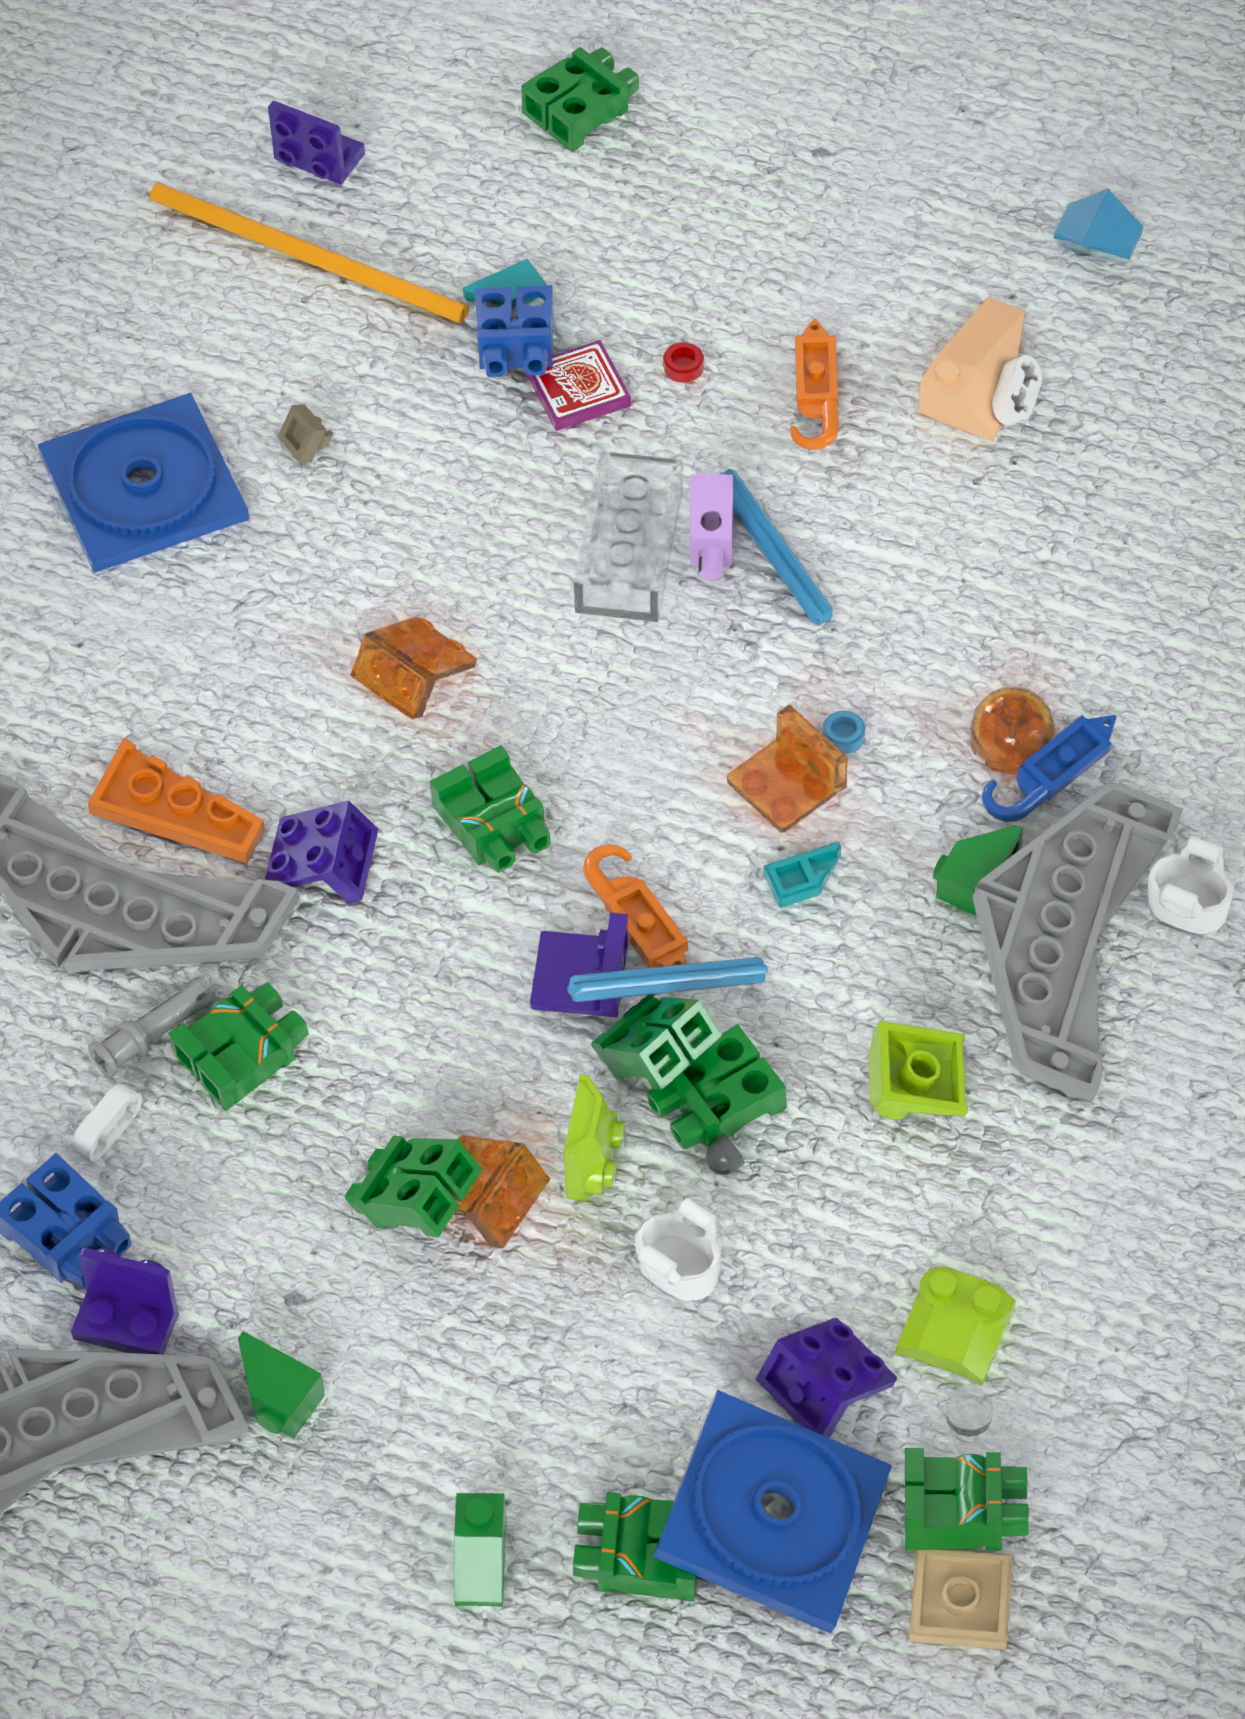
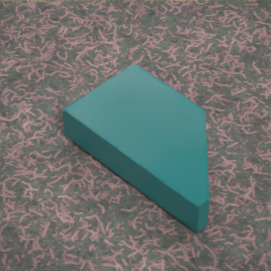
(516, 275)
(802, 874)

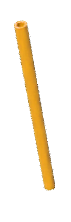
(309, 253)

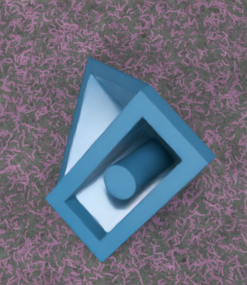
(1100, 224)

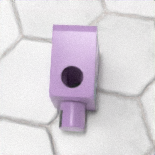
(711, 524)

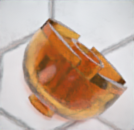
(1010, 727)

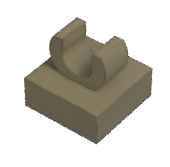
(303, 433)

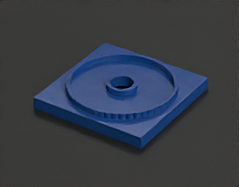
(131, 519)
(728, 1538)

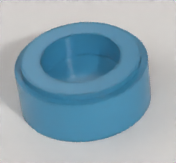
(845, 731)

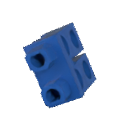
(519, 341)
(61, 1219)

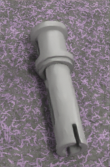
(135, 1036)

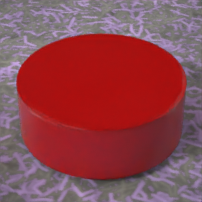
(683, 362)

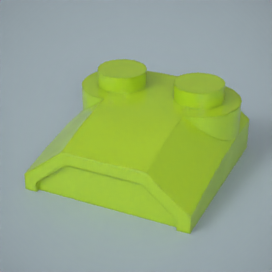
(916, 1071)
(590, 1143)
(957, 1323)

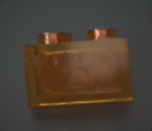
(406, 661)
(791, 772)
(503, 1189)

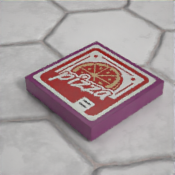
(580, 386)

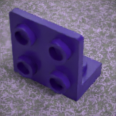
(312, 143)
(325, 845)
(572, 954)
(126, 1303)
(821, 1373)

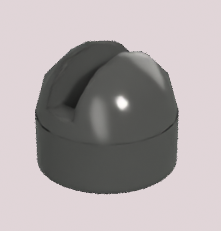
(724, 1156)

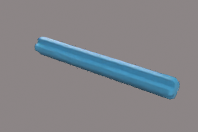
(779, 552)
(667, 979)

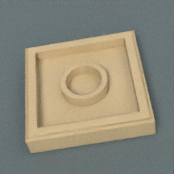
(961, 1598)

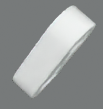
(1021, 382)
(106, 1121)

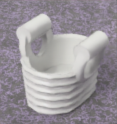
(1188, 893)
(677, 1254)

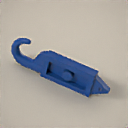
(1054, 766)

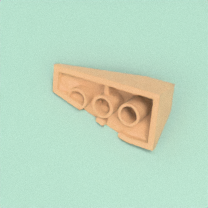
(967, 370)

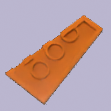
(161, 802)

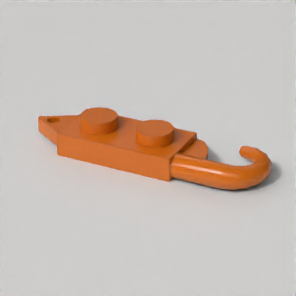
(816, 384)
(649, 925)

